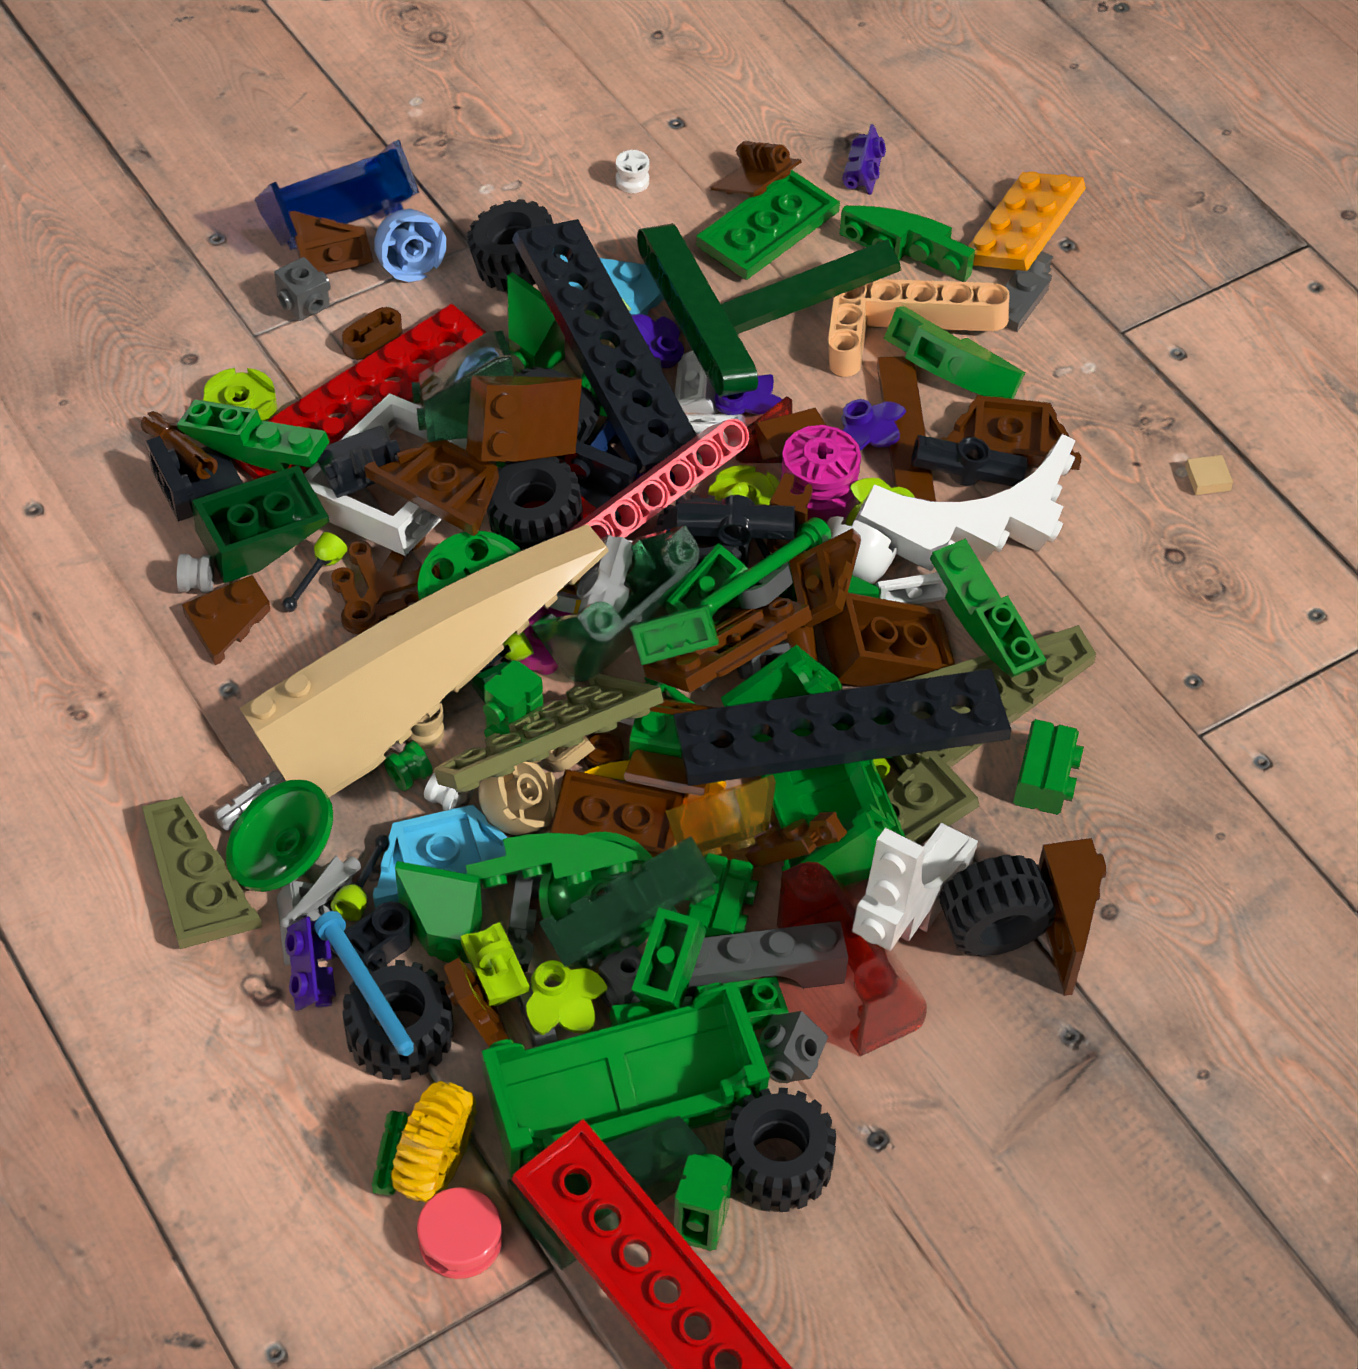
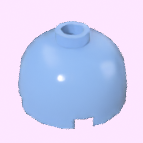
(409, 244)

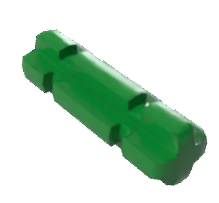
(382, 1177)

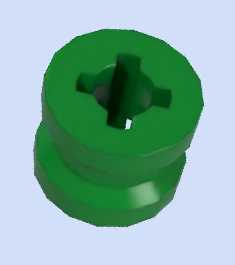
(408, 766)

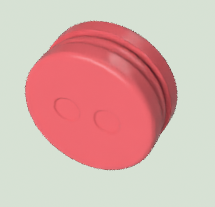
(459, 1232)

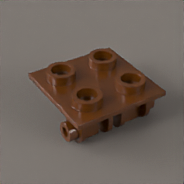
(759, 168)

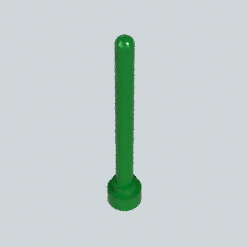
(809, 535)

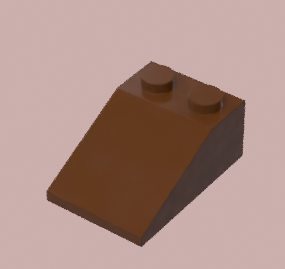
(522, 417)
(885, 641)
(1073, 881)

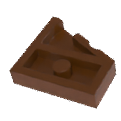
(330, 244)
(825, 574)
(226, 615)
(466, 992)

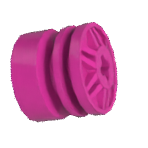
(828, 462)

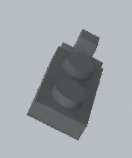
(1027, 290)
(523, 919)

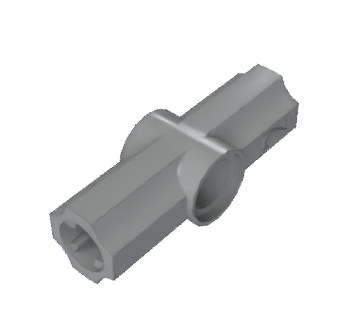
(607, 576)

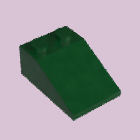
(257, 521)

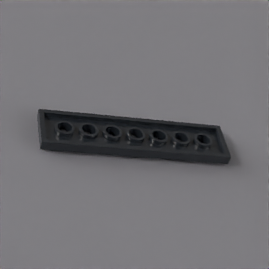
(615, 325)
(829, 746)

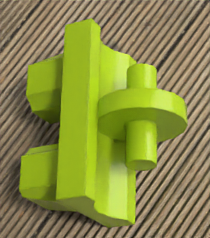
(495, 965)

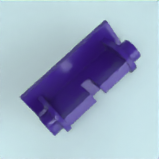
(864, 160)
(308, 981)

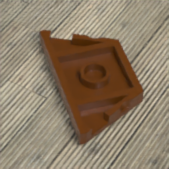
(1012, 427)
(442, 481)

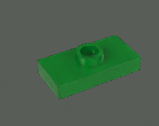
(674, 634)

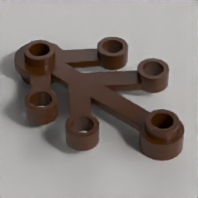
(378, 584)

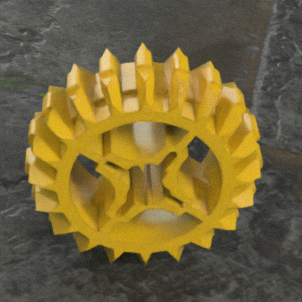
(434, 1141)

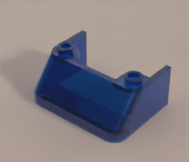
(341, 194)

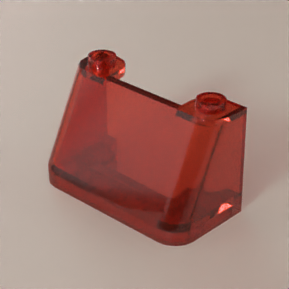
(889, 995)

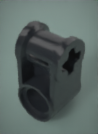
(372, 939)

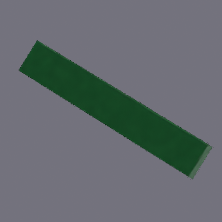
(812, 286)

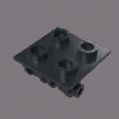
(345, 459)

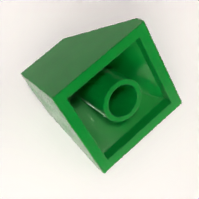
(532, 329)
(440, 907)

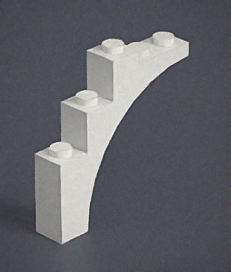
(1021, 513)
(908, 883)

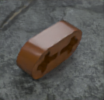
(375, 329)

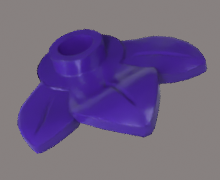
(661, 338)
(753, 402)
(872, 423)

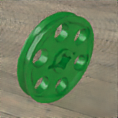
(454, 551)

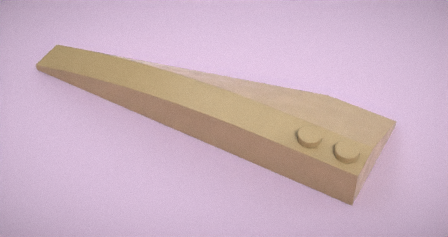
(369, 692)

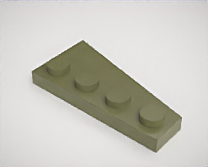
(929, 797)
(197, 885)

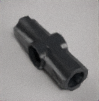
(968, 461)
(737, 520)

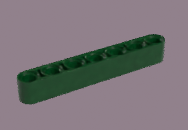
(697, 310)

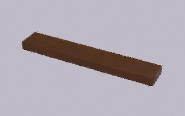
(900, 386)

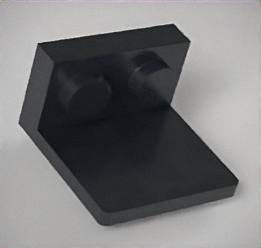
(600, 474)
(181, 483)

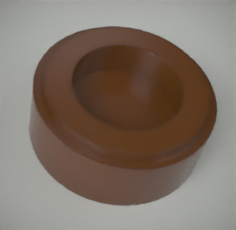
(607, 750)

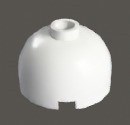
(873, 554)

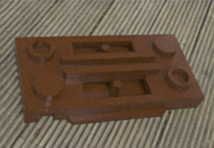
(741, 638)

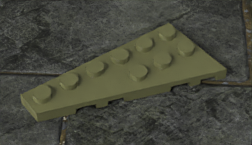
(1066, 655)
(549, 727)

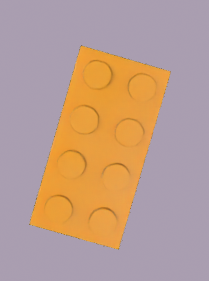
(1025, 220)

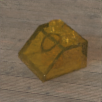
(725, 816)

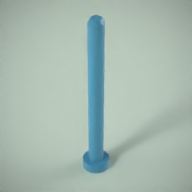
(331, 928)

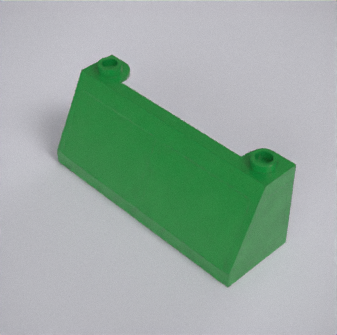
(848, 788)
(627, 1076)

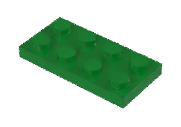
(767, 224)

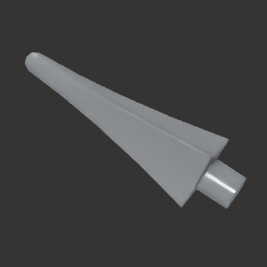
(324, 889)

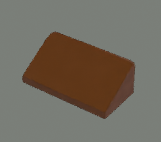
(775, 431)
(661, 772)

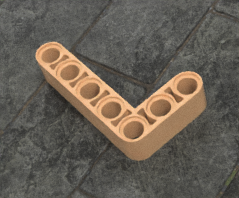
(944, 303)

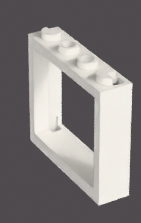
(411, 522)

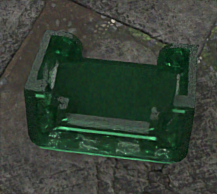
(446, 385)
(598, 635)

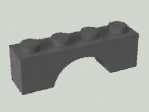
(807, 953)

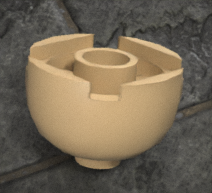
(521, 800)

